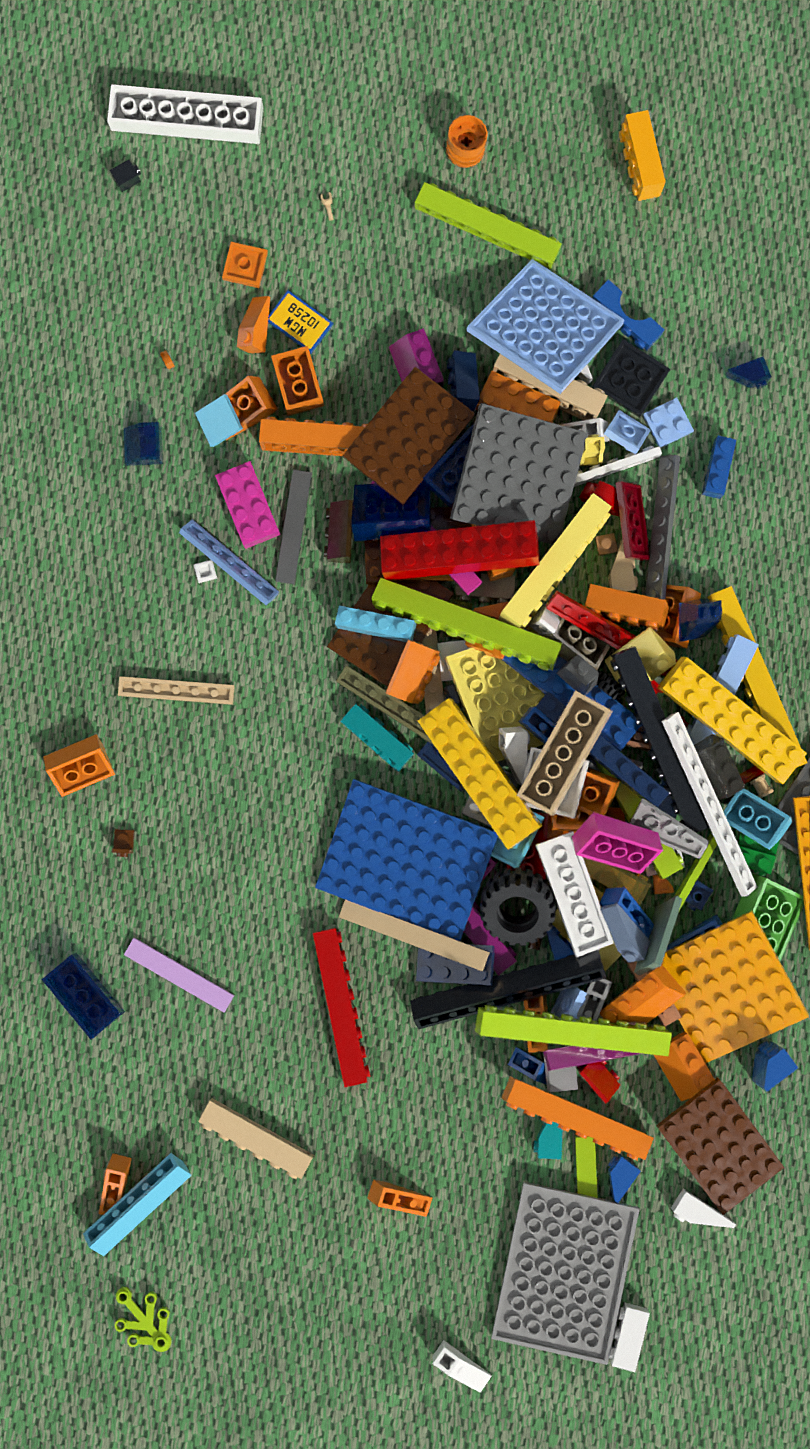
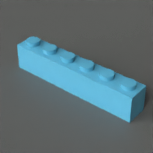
(136, 1204)

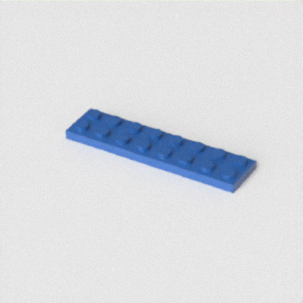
(620, 724)

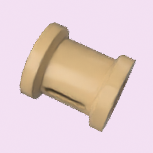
(761, 786)

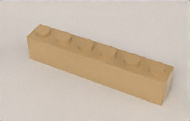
(256, 1139)

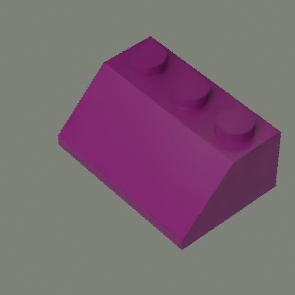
(415, 351)

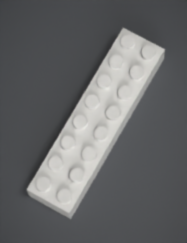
(185, 114)

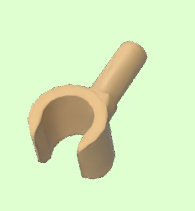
(327, 203)

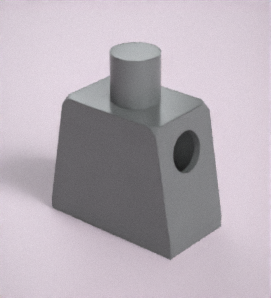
(579, 674)

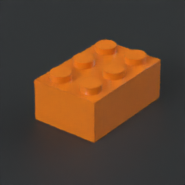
(297, 380)

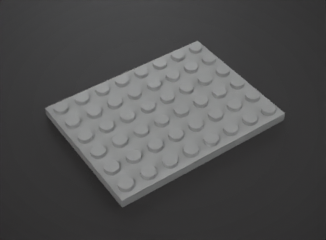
(565, 1273)

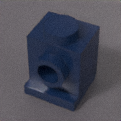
(703, 890)

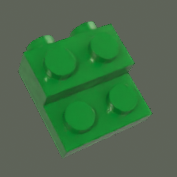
(757, 856)

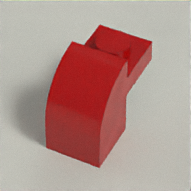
(605, 492)

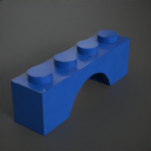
(644, 332)

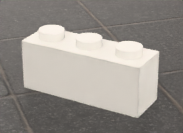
(629, 1336)

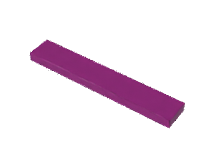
(576, 1056)

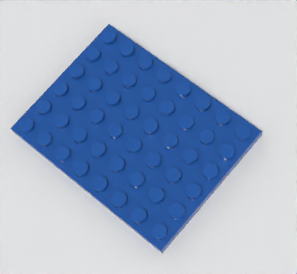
(406, 860)

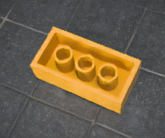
(642, 155)

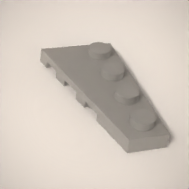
(670, 831)

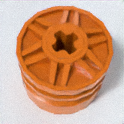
(467, 131)

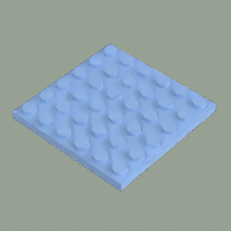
(545, 326)

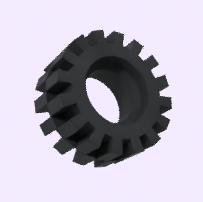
(609, 686)

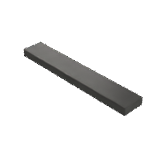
(293, 527)

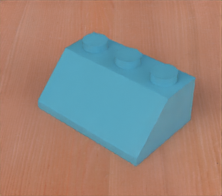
(756, 818)

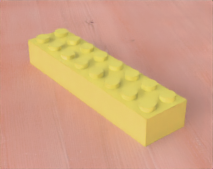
(556, 561)

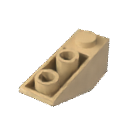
(621, 573)

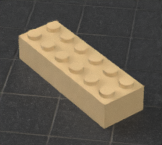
(576, 398)
(564, 753)

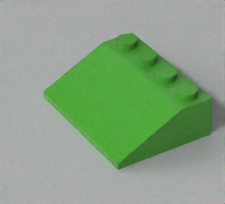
(775, 910)

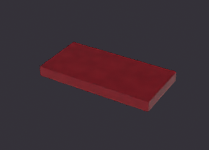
(632, 521)

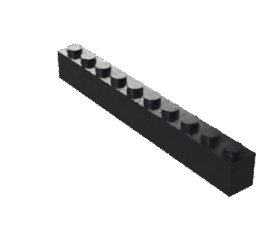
(650, 717)
(508, 989)

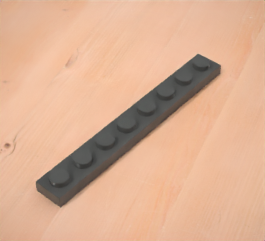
(662, 526)

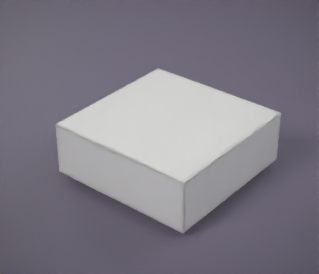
(205, 571)

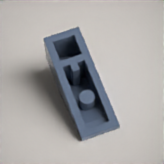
(626, 935)

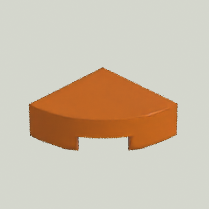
(167, 360)
(661, 885)

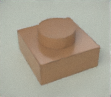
(606, 544)

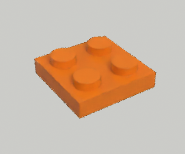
(245, 264)

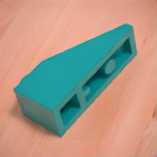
(549, 1142)

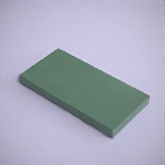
(663, 920)

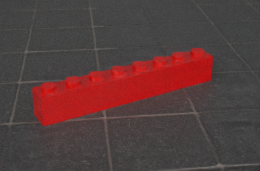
(340, 1007)

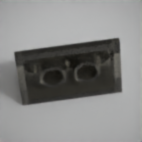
(719, 766)

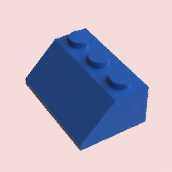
(771, 1065)

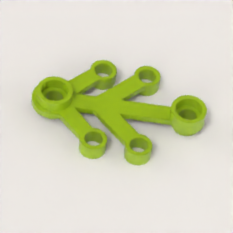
(144, 1322)

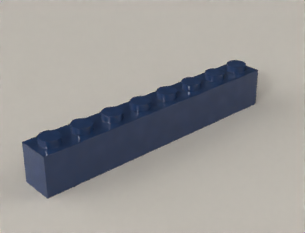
(611, 758)

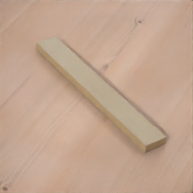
(415, 935)

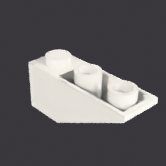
(513, 746)
(460, 1367)

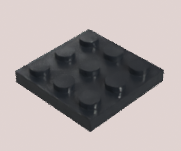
(631, 378)

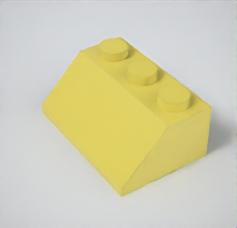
(653, 651)

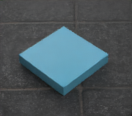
(218, 420)

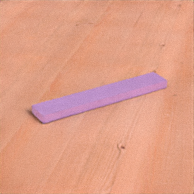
(179, 974)

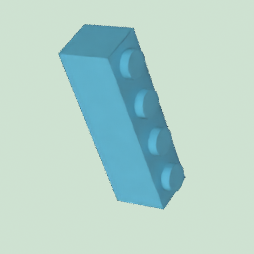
(375, 624)

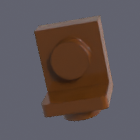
(123, 842)

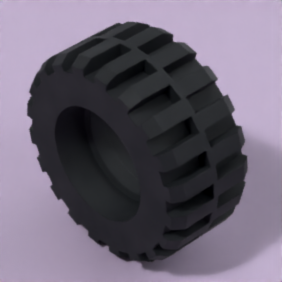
(517, 928)

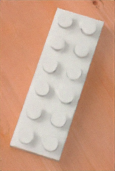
(574, 895)

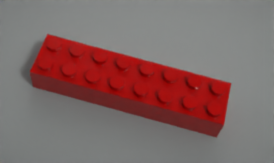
(459, 550)

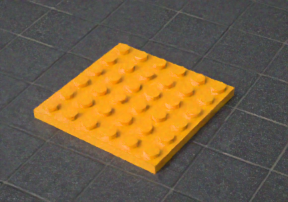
(732, 988)

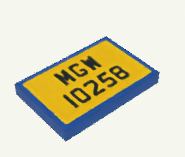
(299, 321)

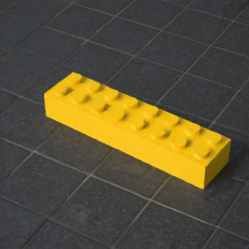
(732, 720)
(479, 773)

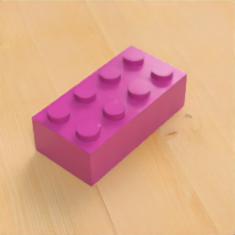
(247, 505)
(617, 843)

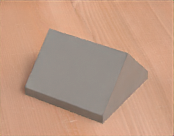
(561, 1079)

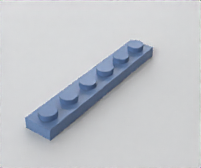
(229, 562)

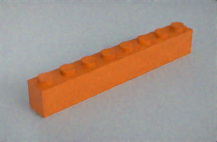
(577, 1118)

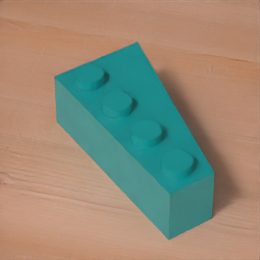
(377, 738)

